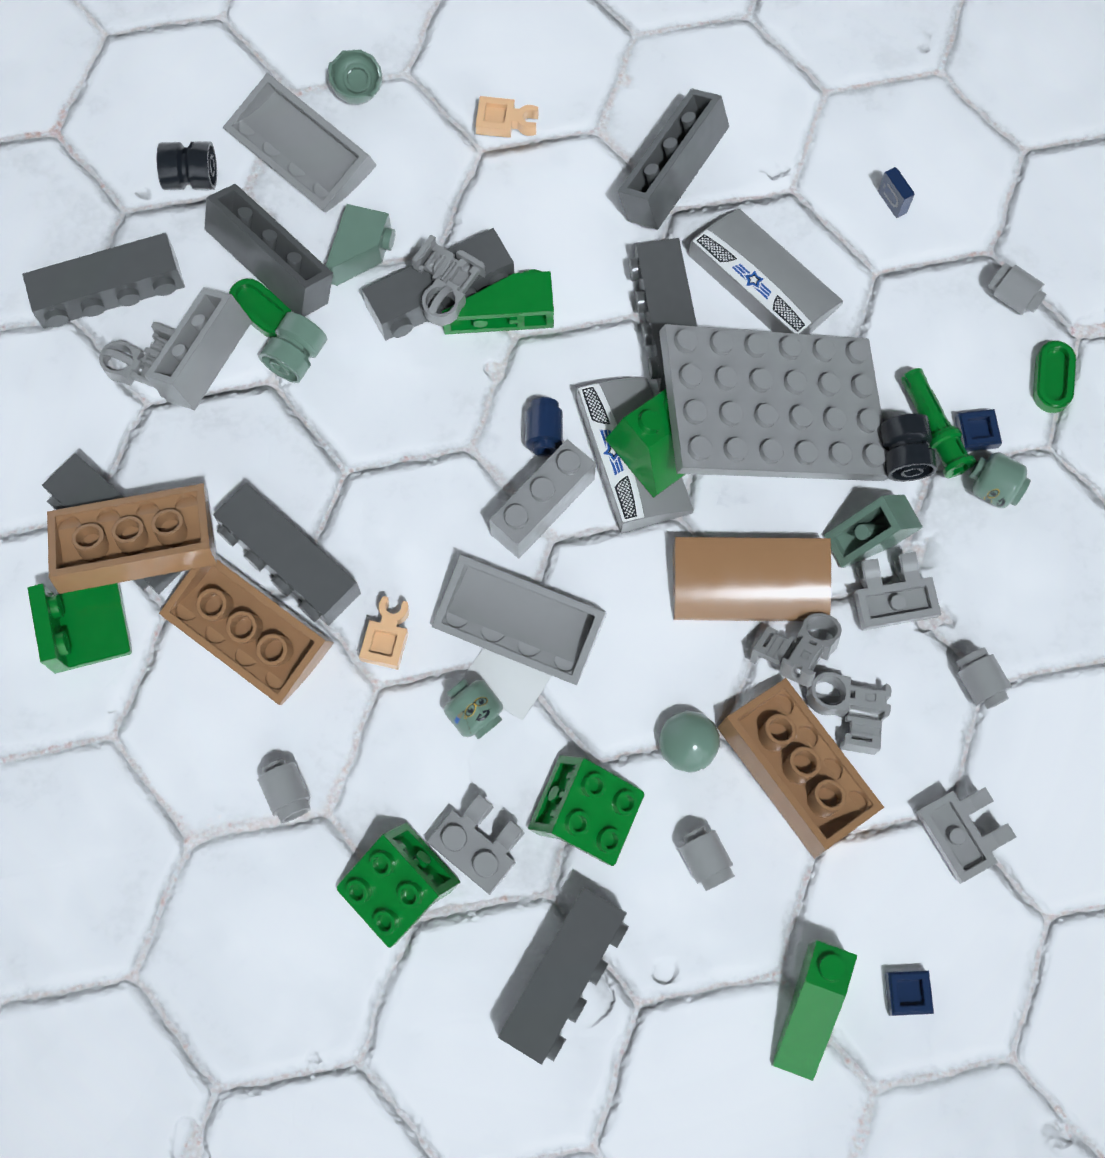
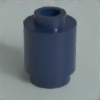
(543, 426)

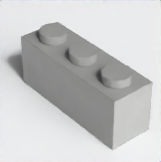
(198, 348)
(542, 498)

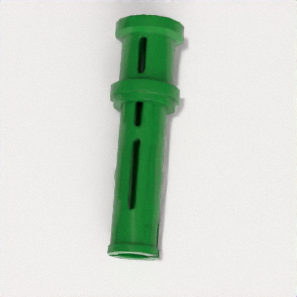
(945, 436)

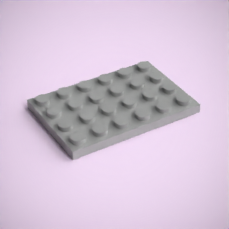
(772, 404)

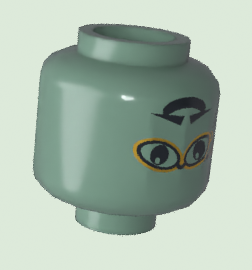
(999, 480)
(473, 708)

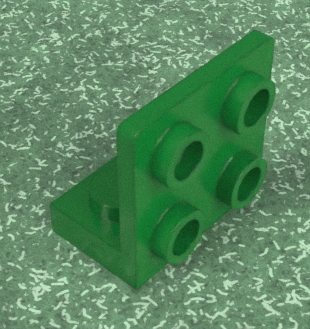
(79, 626)
(587, 808)
(396, 883)

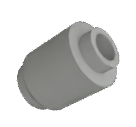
(1017, 288)
(984, 678)
(284, 790)
(706, 858)

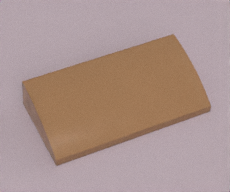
(130, 538)
(751, 578)
(246, 629)
(800, 767)

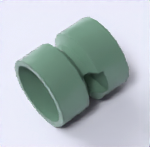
(294, 345)

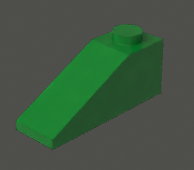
(510, 304)
(814, 1008)

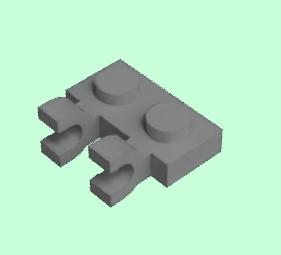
(897, 602)
(957, 835)
(472, 852)

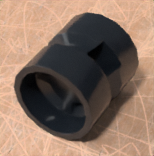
(187, 165)
(908, 448)

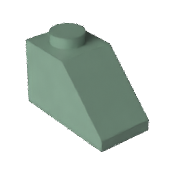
(359, 242)
(873, 529)

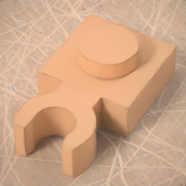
(500, 116)
(386, 640)

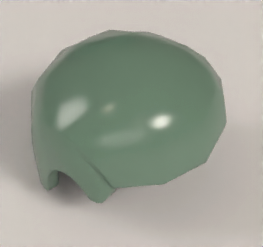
(355, 76)
(689, 741)

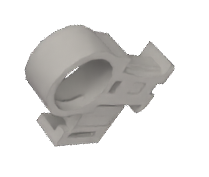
(450, 276)
(138, 359)
(803, 653)
(861, 710)

